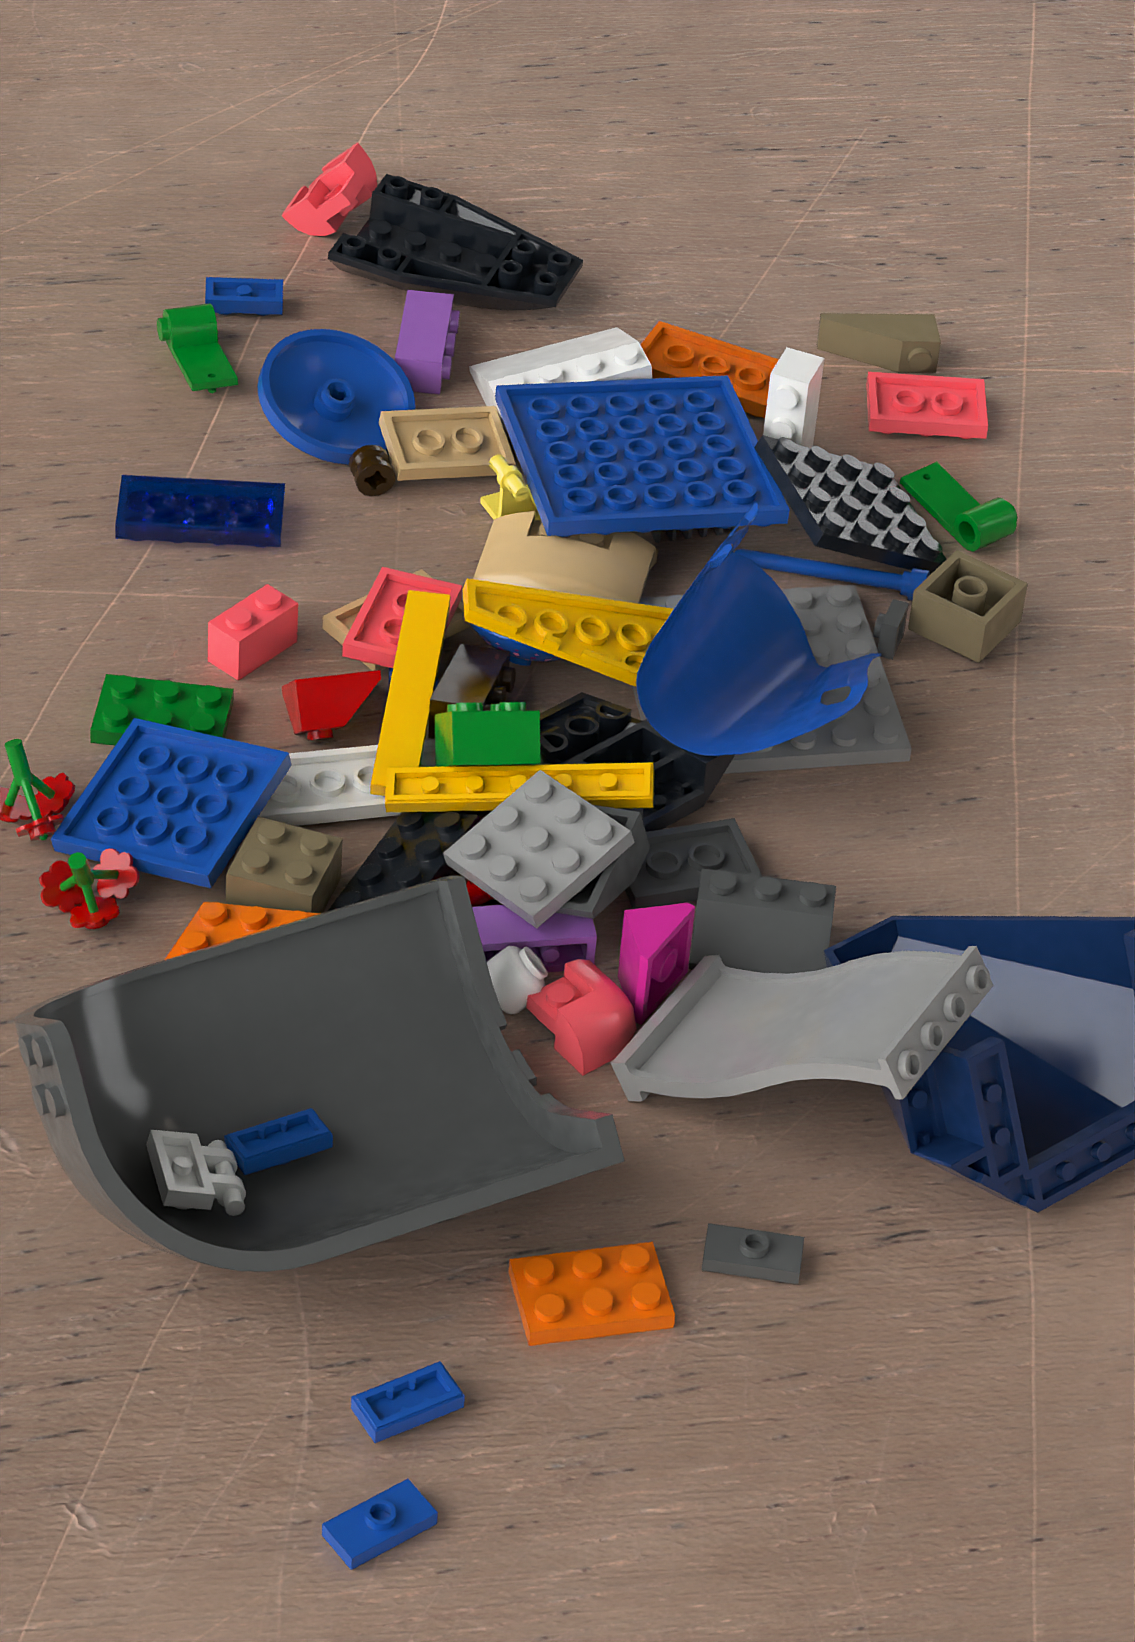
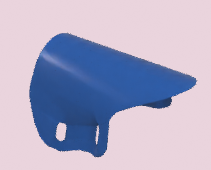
(737, 665)

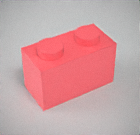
(252, 632)

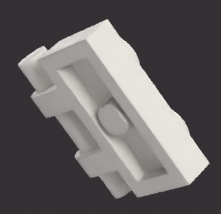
(194, 1173)

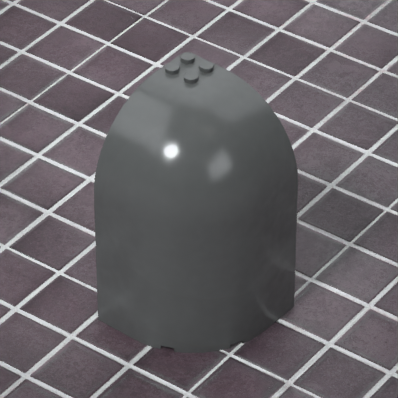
(352, 1012)

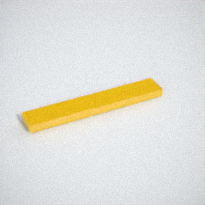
(411, 685)
(489, 785)

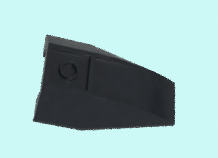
(450, 246)

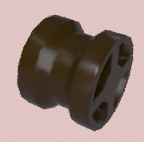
(363, 466)

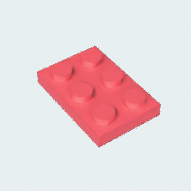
(926, 405)
(378, 624)

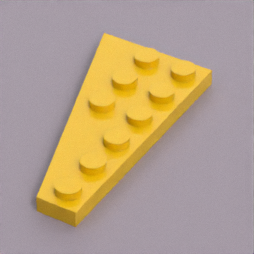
(578, 628)

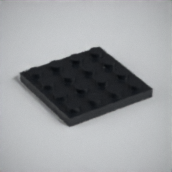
(850, 505)

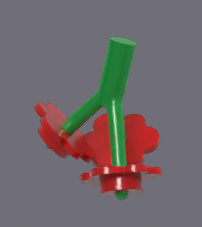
(51, 797)
(71, 885)

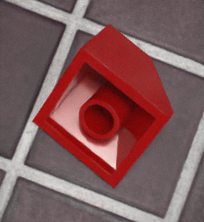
(326, 702)

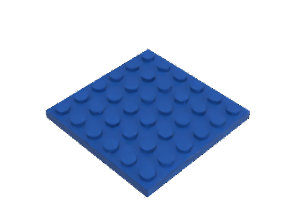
(639, 455)

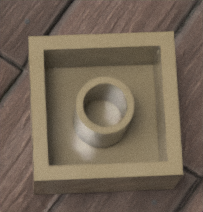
(967, 606)
(285, 868)

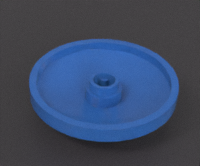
(329, 391)

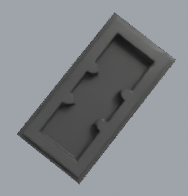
(753, 1253)

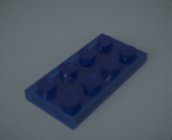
(200, 511)

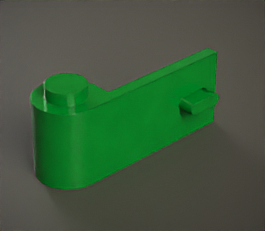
(194, 344)
(957, 510)

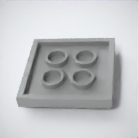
(538, 848)

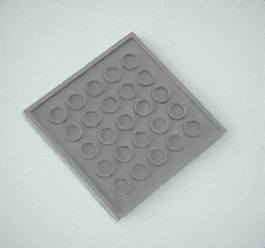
(863, 735)

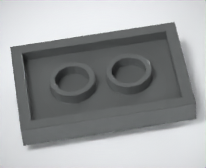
(677, 857)

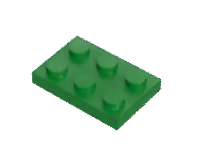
(160, 701)

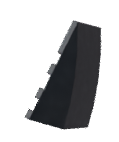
(602, 732)

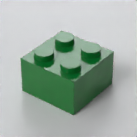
(484, 738)

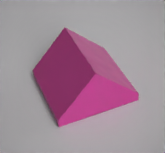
(654, 954)

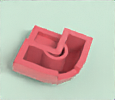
(333, 194)
(586, 1015)

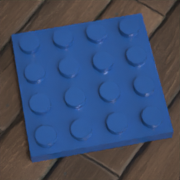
(173, 801)

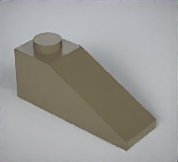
(884, 340)

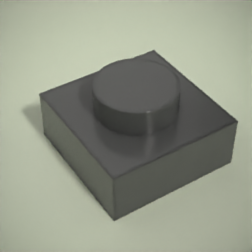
(891, 628)

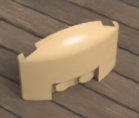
(579, 564)

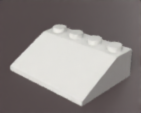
(587, 358)

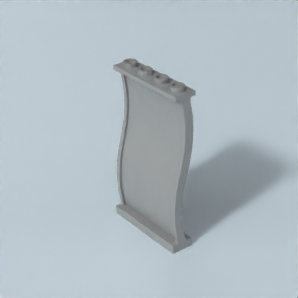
(853, 1021)

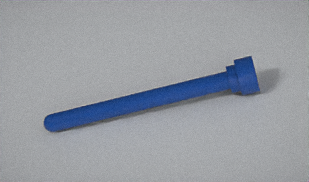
(904, 583)

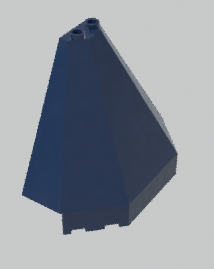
(1044, 1067)

